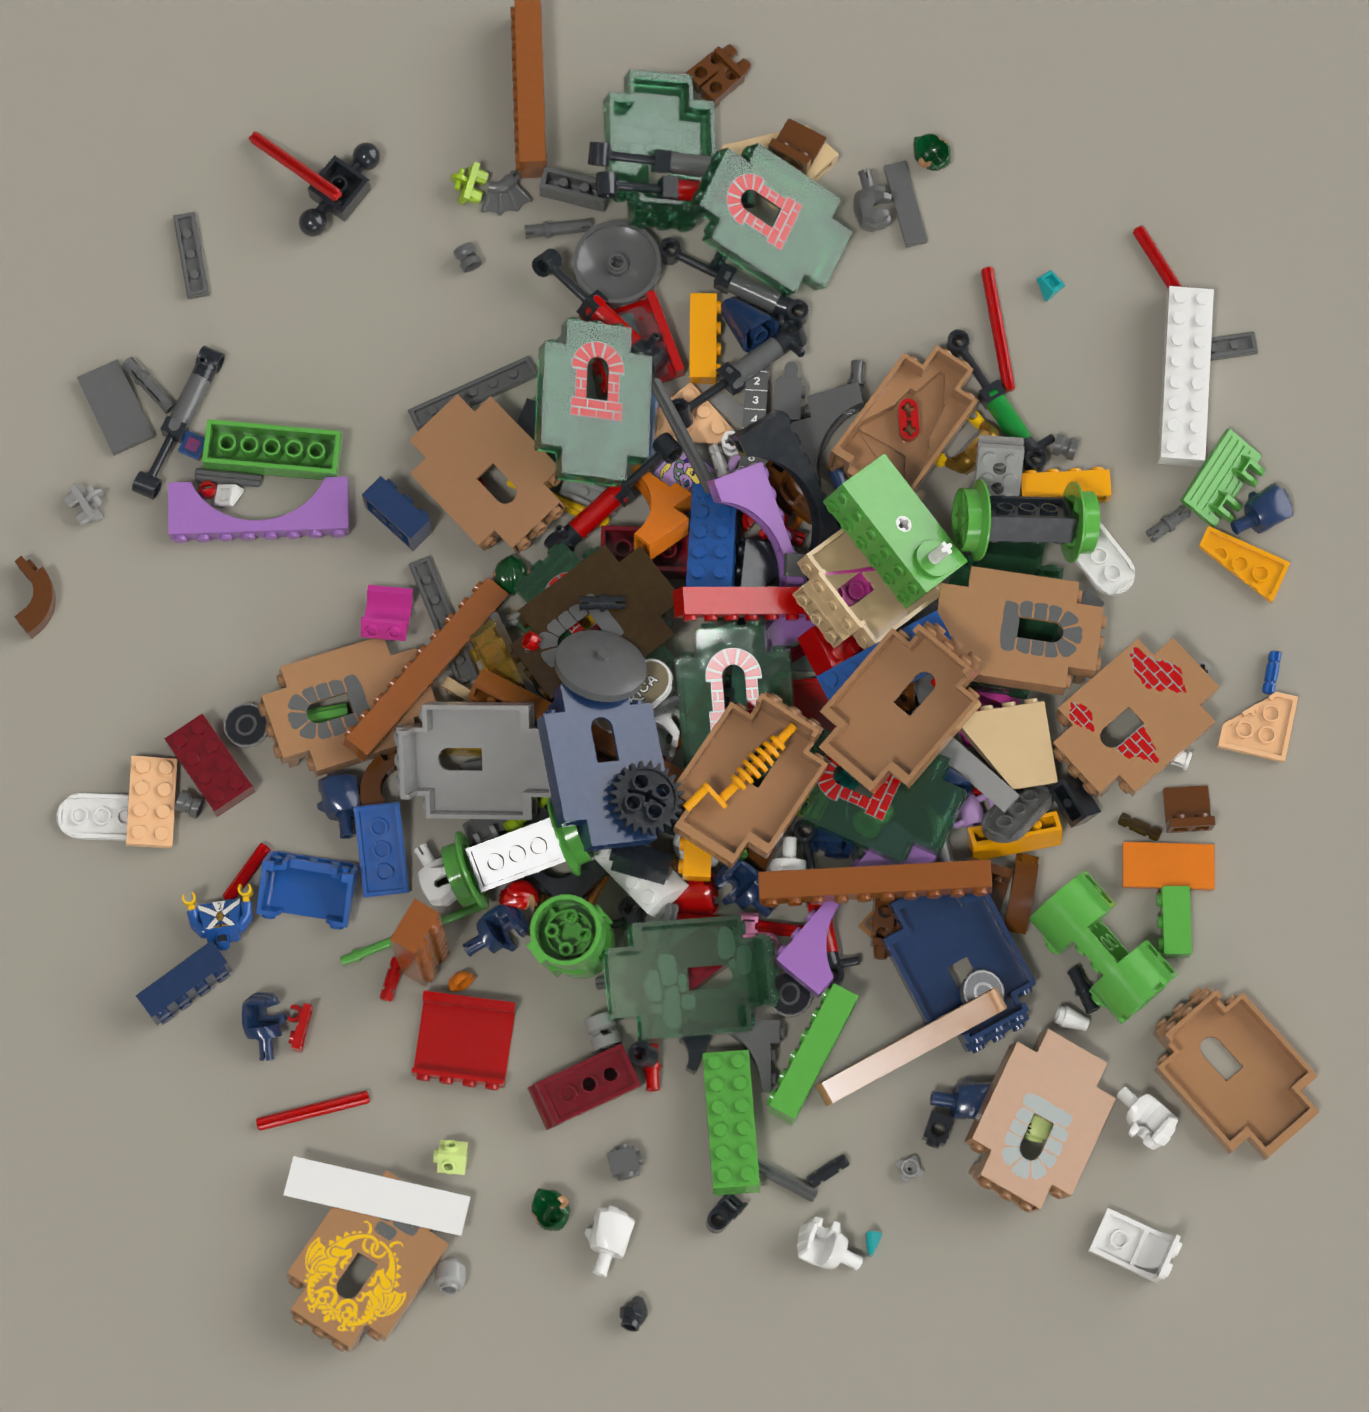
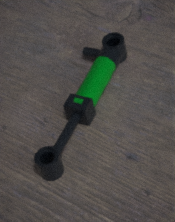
(993, 398)

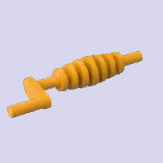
(737, 782)

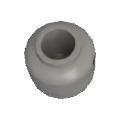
(450, 1276)

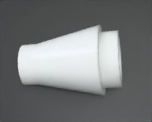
(1069, 1018)

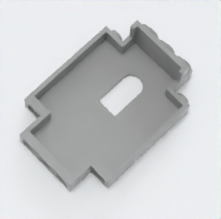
(511, 761)

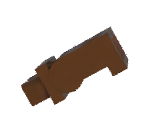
(718, 74)
(881, 923)

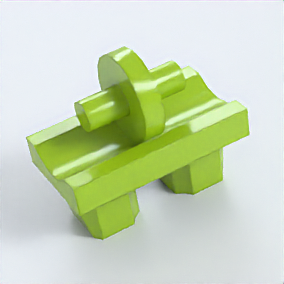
(473, 175)

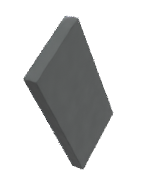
(115, 407)

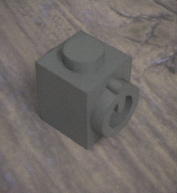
(625, 1162)

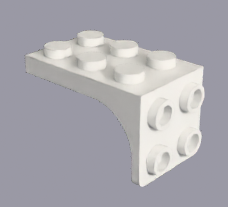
(1135, 1246)

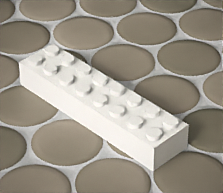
(1185, 376)

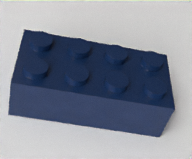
(184, 983)

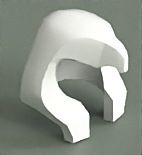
(668, 723)

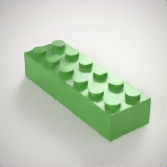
(272, 450)
(813, 1053)
(731, 1122)

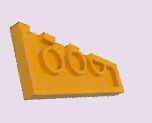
(1248, 563)

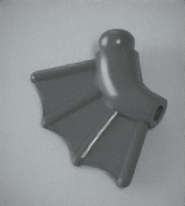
(505, 195)

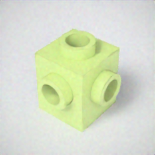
(451, 1157)

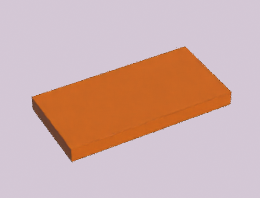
(1168, 864)

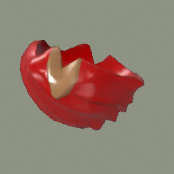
(519, 895)

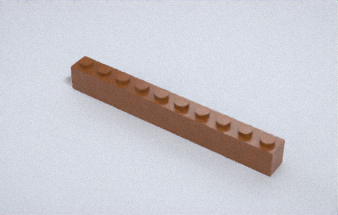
(424, 670)
(494, 688)
(875, 882)

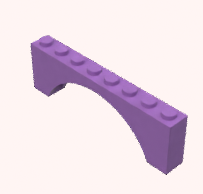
(752, 494)
(321, 515)
(806, 954)

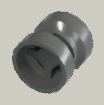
(467, 257)
(1065, 447)
(189, 804)

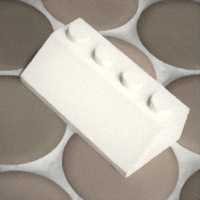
(648, 894)

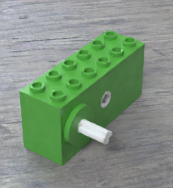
(894, 531)

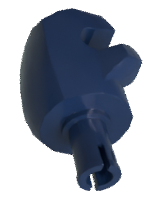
(744, 886)

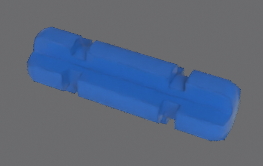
(1271, 672)

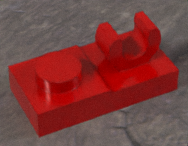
(298, 1037)

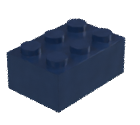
(397, 512)

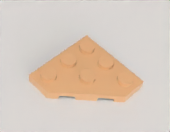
(707, 424)
(1261, 729)

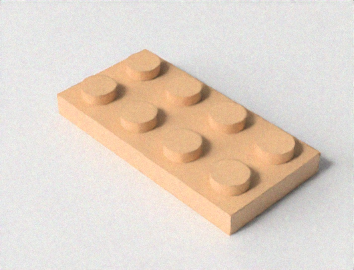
(151, 802)

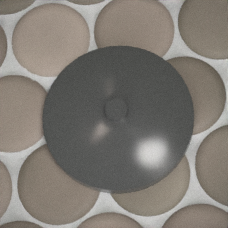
(617, 262)
(600, 666)

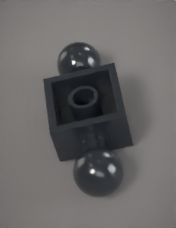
(354, 185)

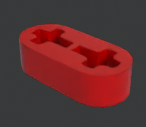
(903, 420)

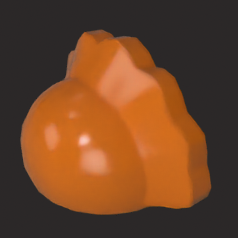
(461, 981)

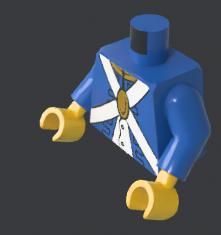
(221, 920)

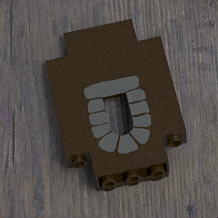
(557, 610)

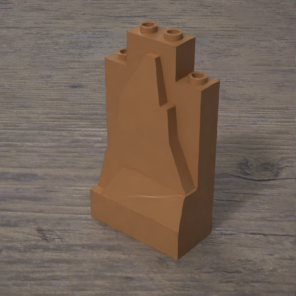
(941, 410)

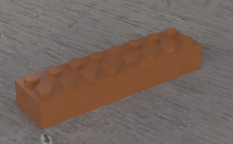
(528, 88)
(420, 943)

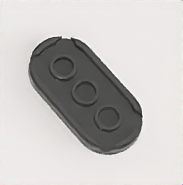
(1019, 818)

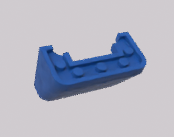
(307, 887)

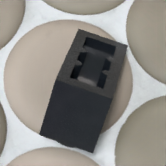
(695, 1047)

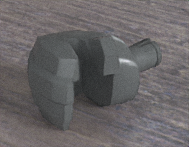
(864, 200)

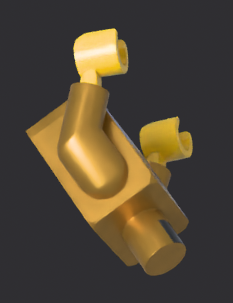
(964, 460)

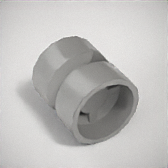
(596, 1026)

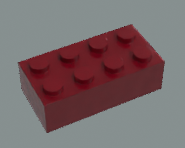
(670, 562)
(209, 765)

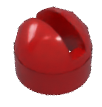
(207, 493)
(530, 641)

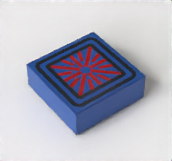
(192, 446)

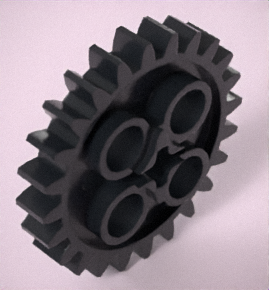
(652, 779)

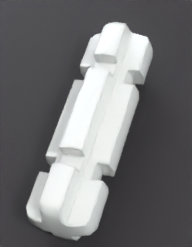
(718, 460)

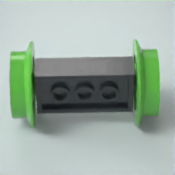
(1063, 520)
(511, 857)

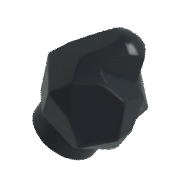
(633, 1314)

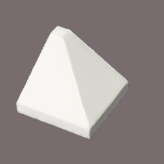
(227, 495)

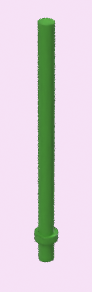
(356, 955)

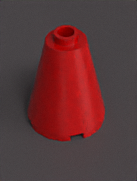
(698, 897)

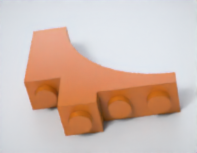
(666, 517)

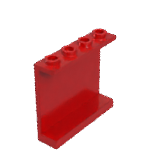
(464, 1040)

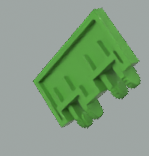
(1218, 480)

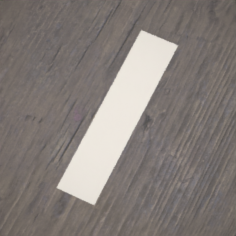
(377, 1196)

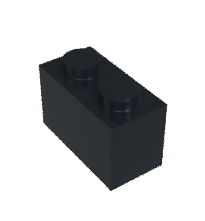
(1074, 801)

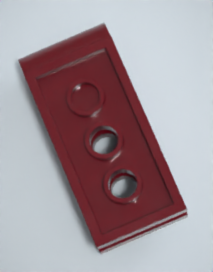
(563, 1095)

